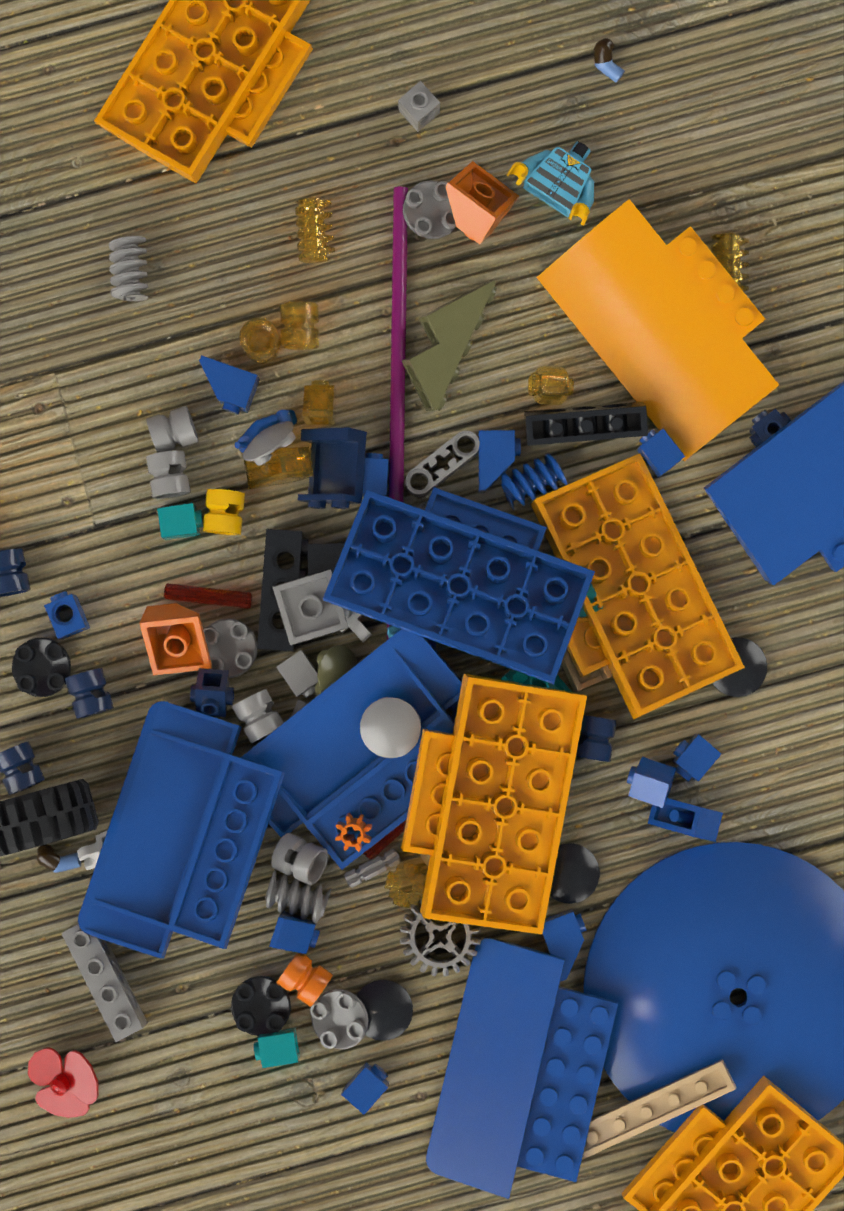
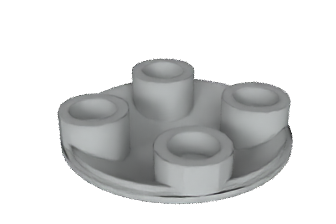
(429, 210)
(268, 441)
(231, 646)
(390, 727)
(339, 1019)

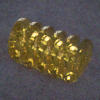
(313, 229)
(729, 255)

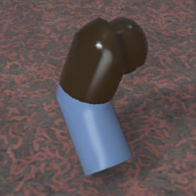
(604, 60)
(54, 862)

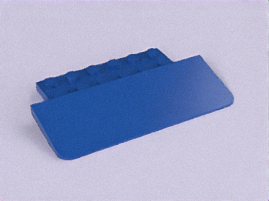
(330, 765)
(180, 836)
(519, 1072)

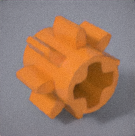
(356, 824)

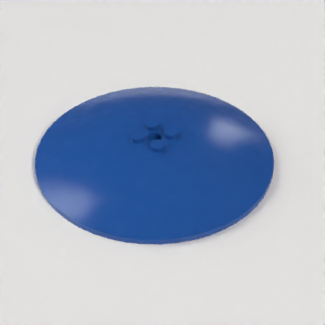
(695, 934)

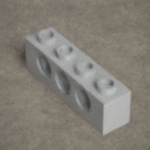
(105, 982)

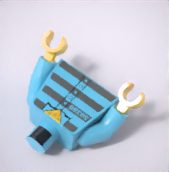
(559, 179)

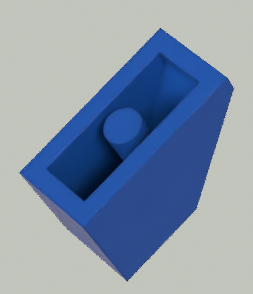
(230, 384)
(495, 455)
(686, 819)
(294, 934)
(564, 937)

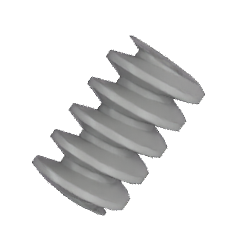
(127, 268)
(296, 898)

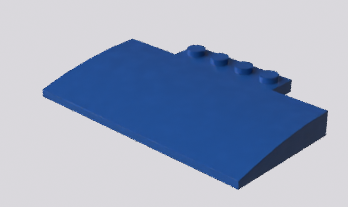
(790, 492)
(462, 580)

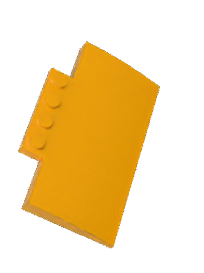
(206, 76)
(664, 324)
(656, 612)
(494, 803)
(755, 1160)

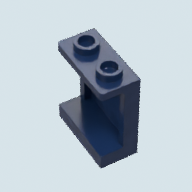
(336, 466)

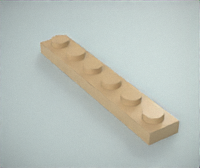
(658, 1107)

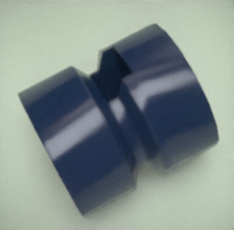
(12, 578)
(89, 693)
(595, 738)
(20, 757)

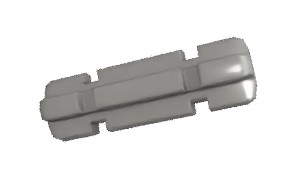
(372, 868)

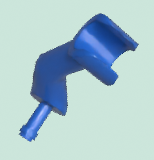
(263, 423)

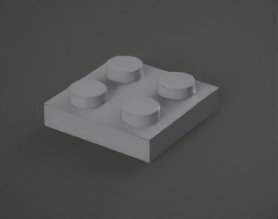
(304, 610)

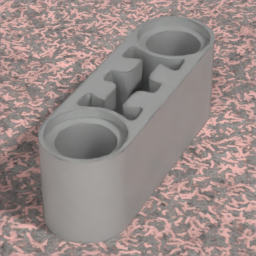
(442, 453)

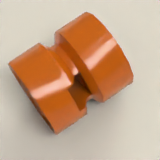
(304, 978)

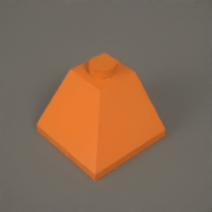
(478, 201)
(174, 639)

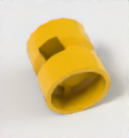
(223, 512)

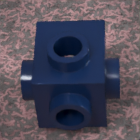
(764, 421)
(212, 692)

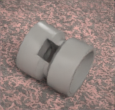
(172, 430)
(168, 474)
(258, 715)
(299, 859)

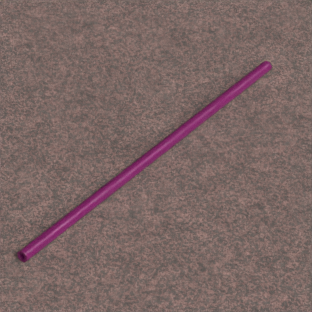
(398, 347)

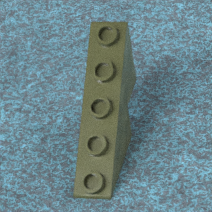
(450, 334)

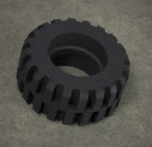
(46, 816)

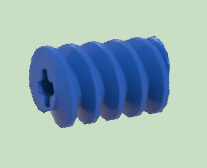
(532, 480)

